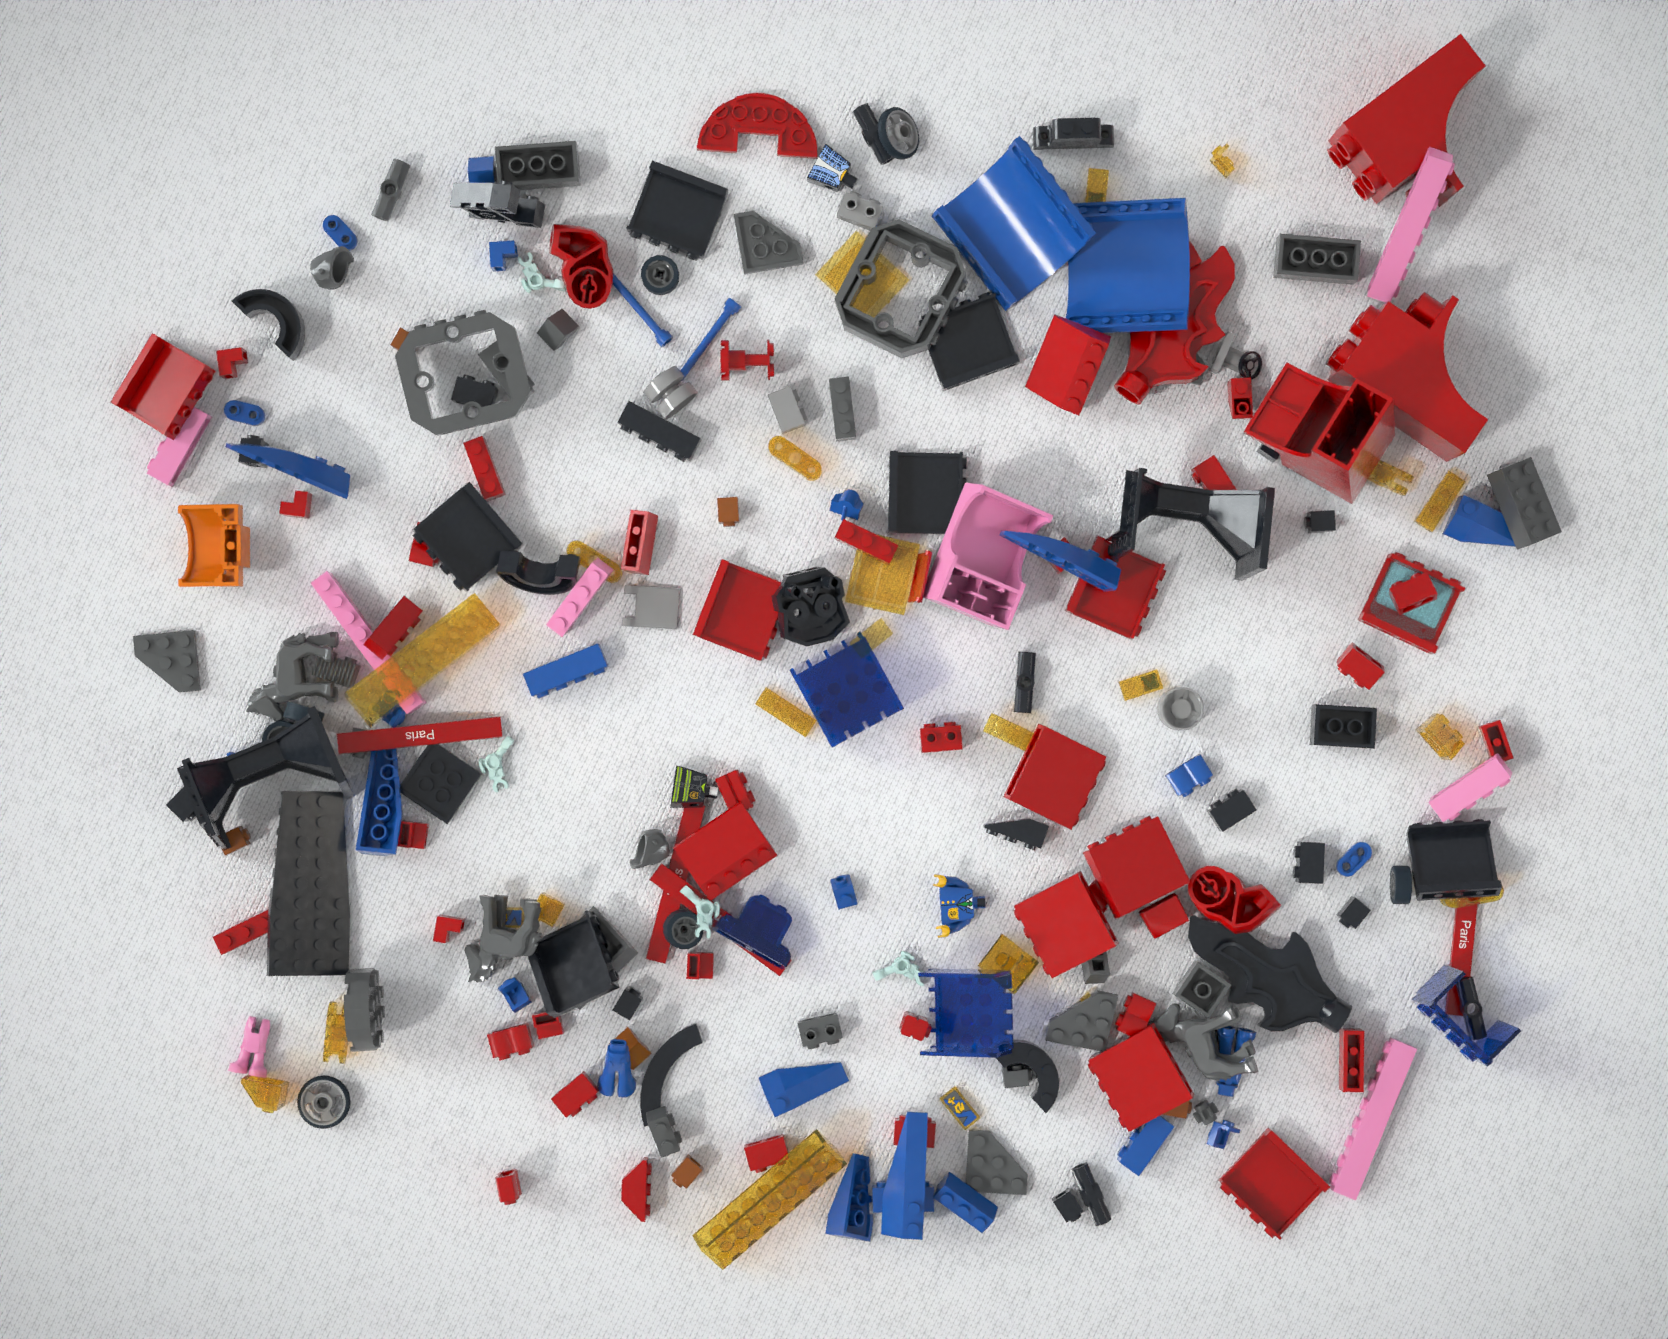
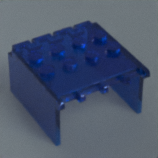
(847, 691)
(971, 1012)
(1482, 1050)

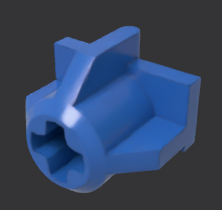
(847, 504)

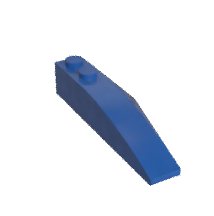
(299, 466)
(1070, 558)
(381, 806)
(906, 1181)

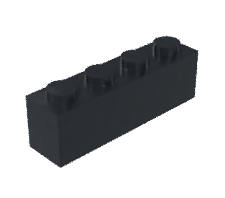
(660, 431)

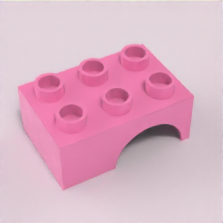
(976, 566)

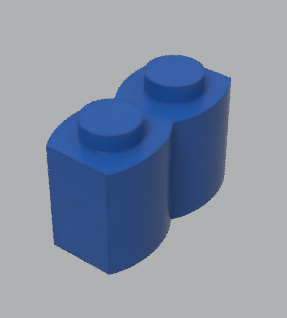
(1189, 775)

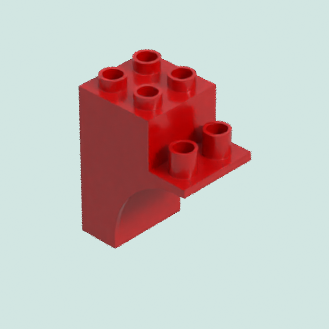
(1393, 132)
(1406, 361)
(1325, 429)

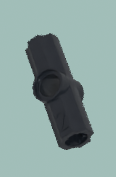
(869, 127)
(1025, 668)
(1473, 1021)
(1091, 1194)

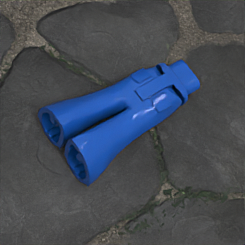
(1225, 1040)
(617, 1059)

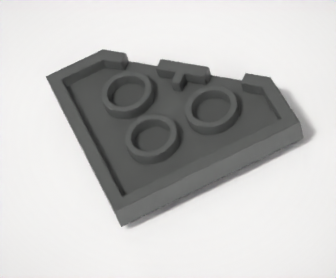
(764, 245)
(171, 657)
(1085, 1023)
(992, 1167)

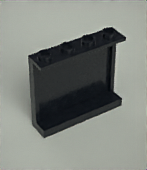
(677, 211)
(972, 343)
(923, 491)
(465, 536)
(1452, 860)
(573, 966)

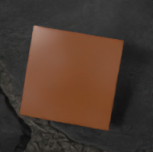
(637, 1049)

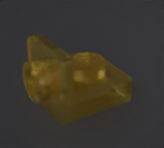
(1222, 164)

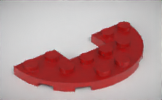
(758, 116)

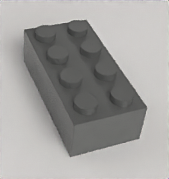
(539, 165)
(1317, 259)
(1524, 503)

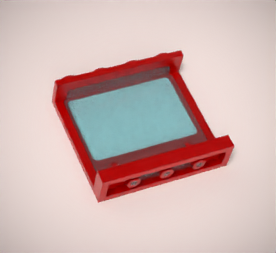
(1421, 625)

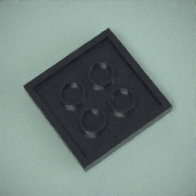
(439, 782)

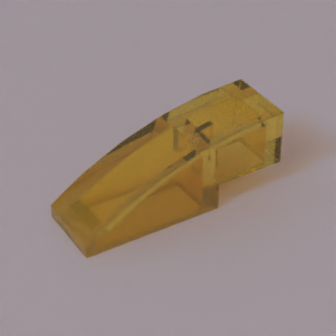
(1008, 732)

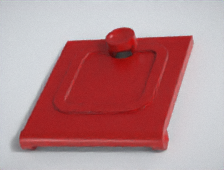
(920, 577)

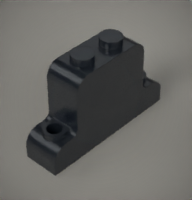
(1073, 134)

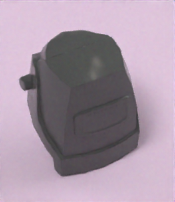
(331, 267)
(651, 849)

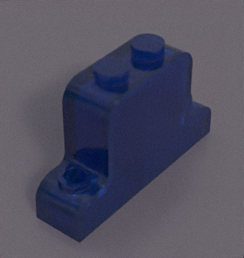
(759, 929)

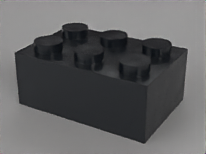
(1343, 726)

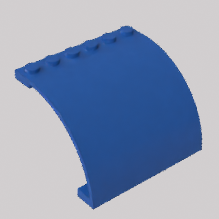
(1014, 225)
(1132, 268)

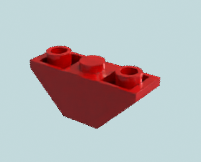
(636, 1189)

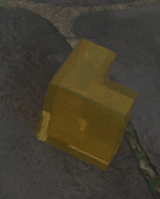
(550, 909)

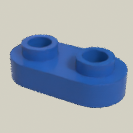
(339, 232)
(243, 413)
(1353, 859)

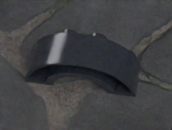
(290, 320)
(538, 576)
(1046, 1072)

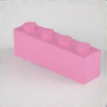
(175, 453)
(579, 597)
(1471, 787)

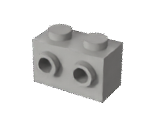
(859, 210)

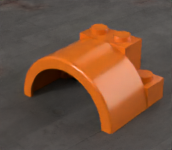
(215, 545)

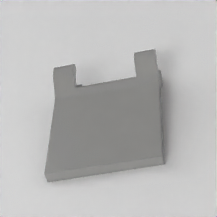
(653, 607)

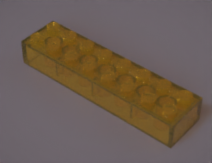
(422, 660)
(769, 1199)

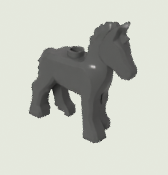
(291, 675)
(502, 940)
(1202, 1042)

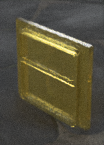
(873, 296)
(883, 585)

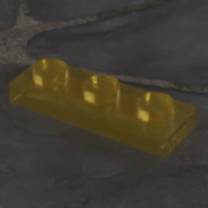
(1439, 501)
(785, 712)

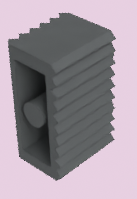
(340, 671)

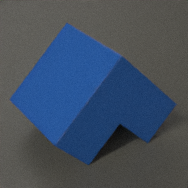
(481, 170)
(499, 251)

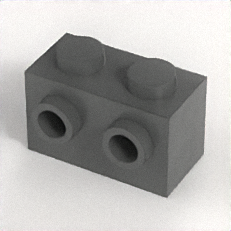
(820, 1030)
(663, 1131)

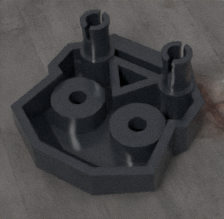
(813, 623)

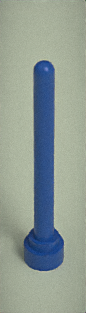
(730, 308)
(663, 337)

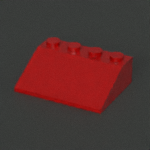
(1067, 364)
(725, 851)

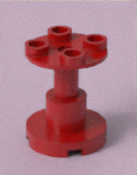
(738, 360)

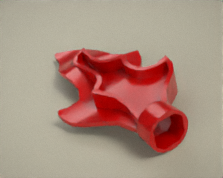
(1171, 354)

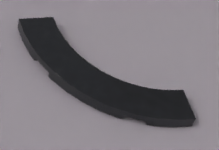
(660, 1065)

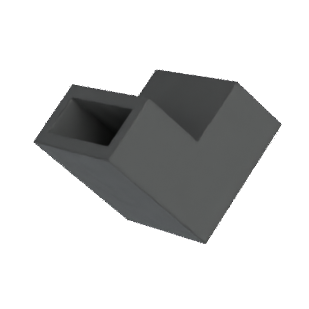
(557, 329)

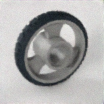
(898, 132)
(306, 1096)

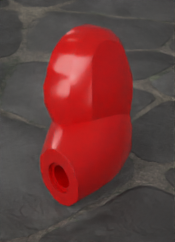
(585, 264)
(1228, 901)

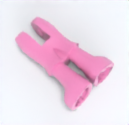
(252, 1043)

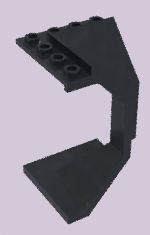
(1233, 517)
(215, 782)

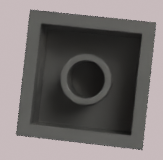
(1201, 989)

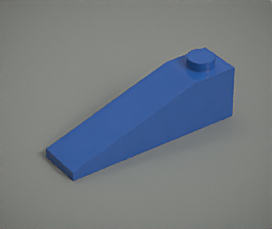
(1477, 523)

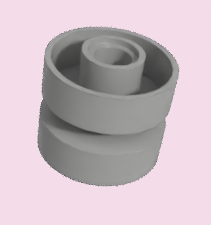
(666, 387)
(1180, 708)

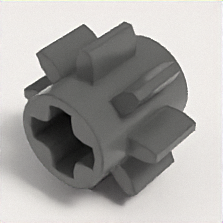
(1205, 1112)

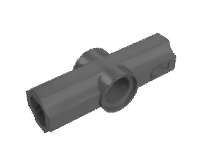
(386, 202)

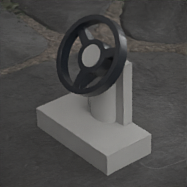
(1235, 359)

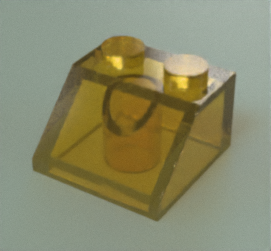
(1440, 736)
(1009, 957)
(266, 1092)

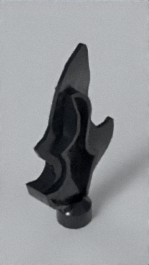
(1276, 979)

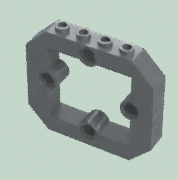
(913, 241)
(417, 397)

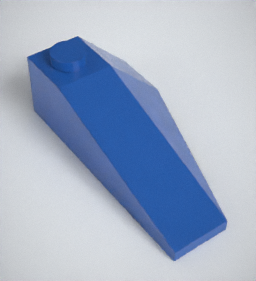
(795, 1086)
(850, 1209)

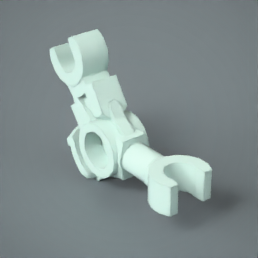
(536, 279)
(493, 763)
(704, 911)
(900, 966)

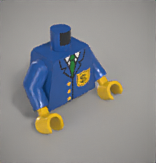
(956, 904)

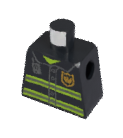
(690, 789)

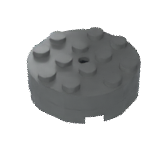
(363, 1009)

